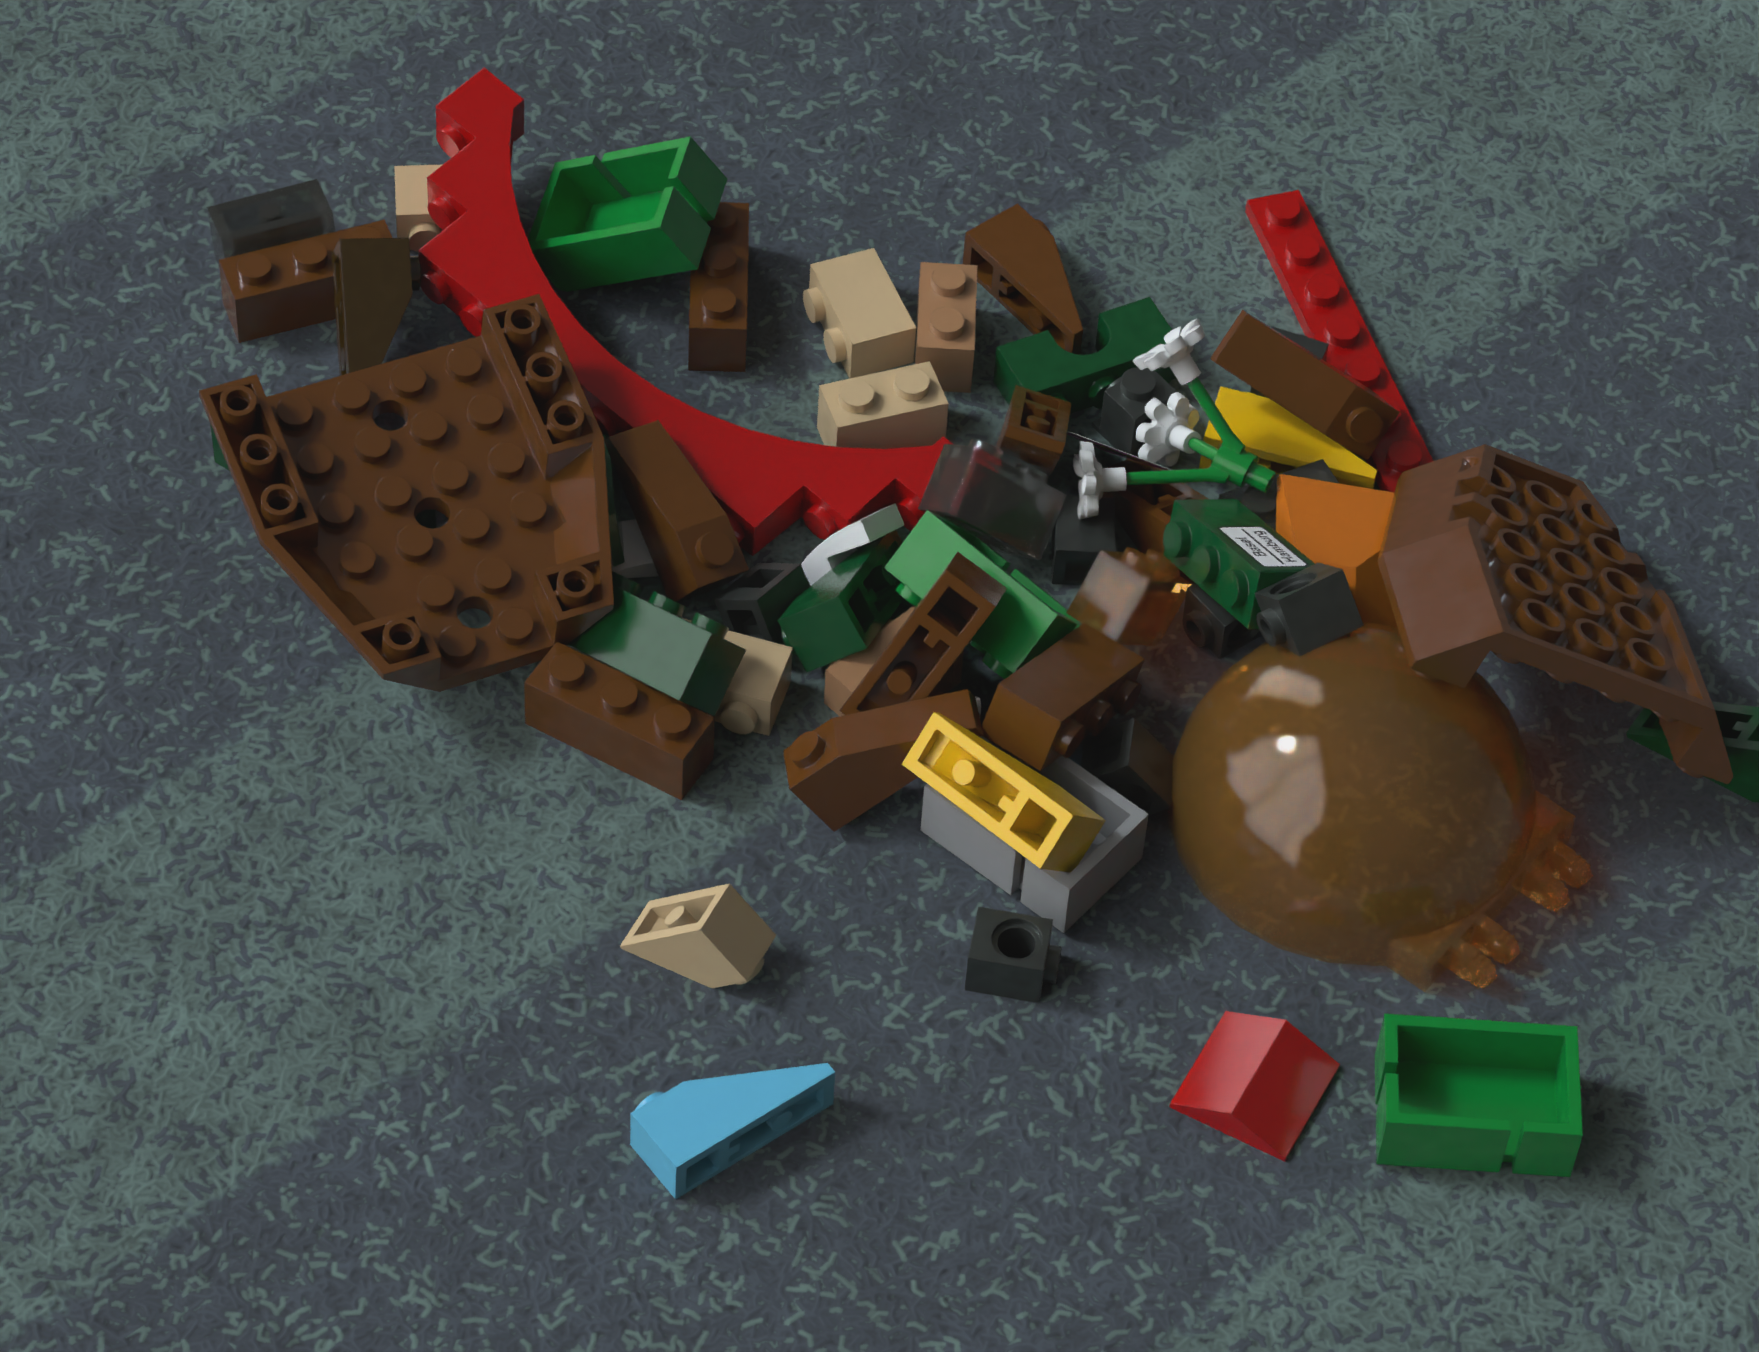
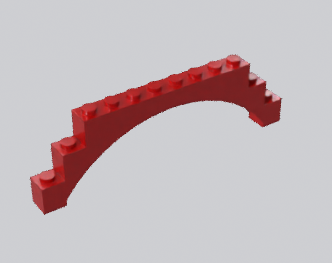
(488, 262)

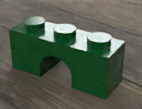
(1082, 379)

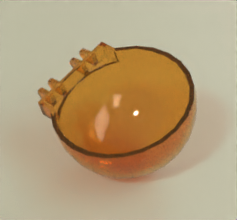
(1366, 810)

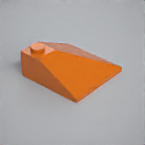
(1339, 529)

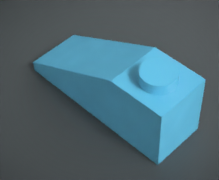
(722, 1119)

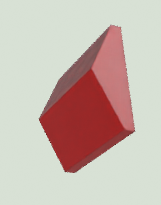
(1257, 1082)

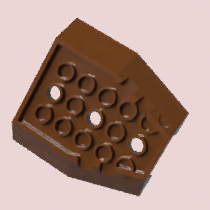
(488, 441)
(1535, 570)

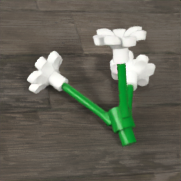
(1173, 432)

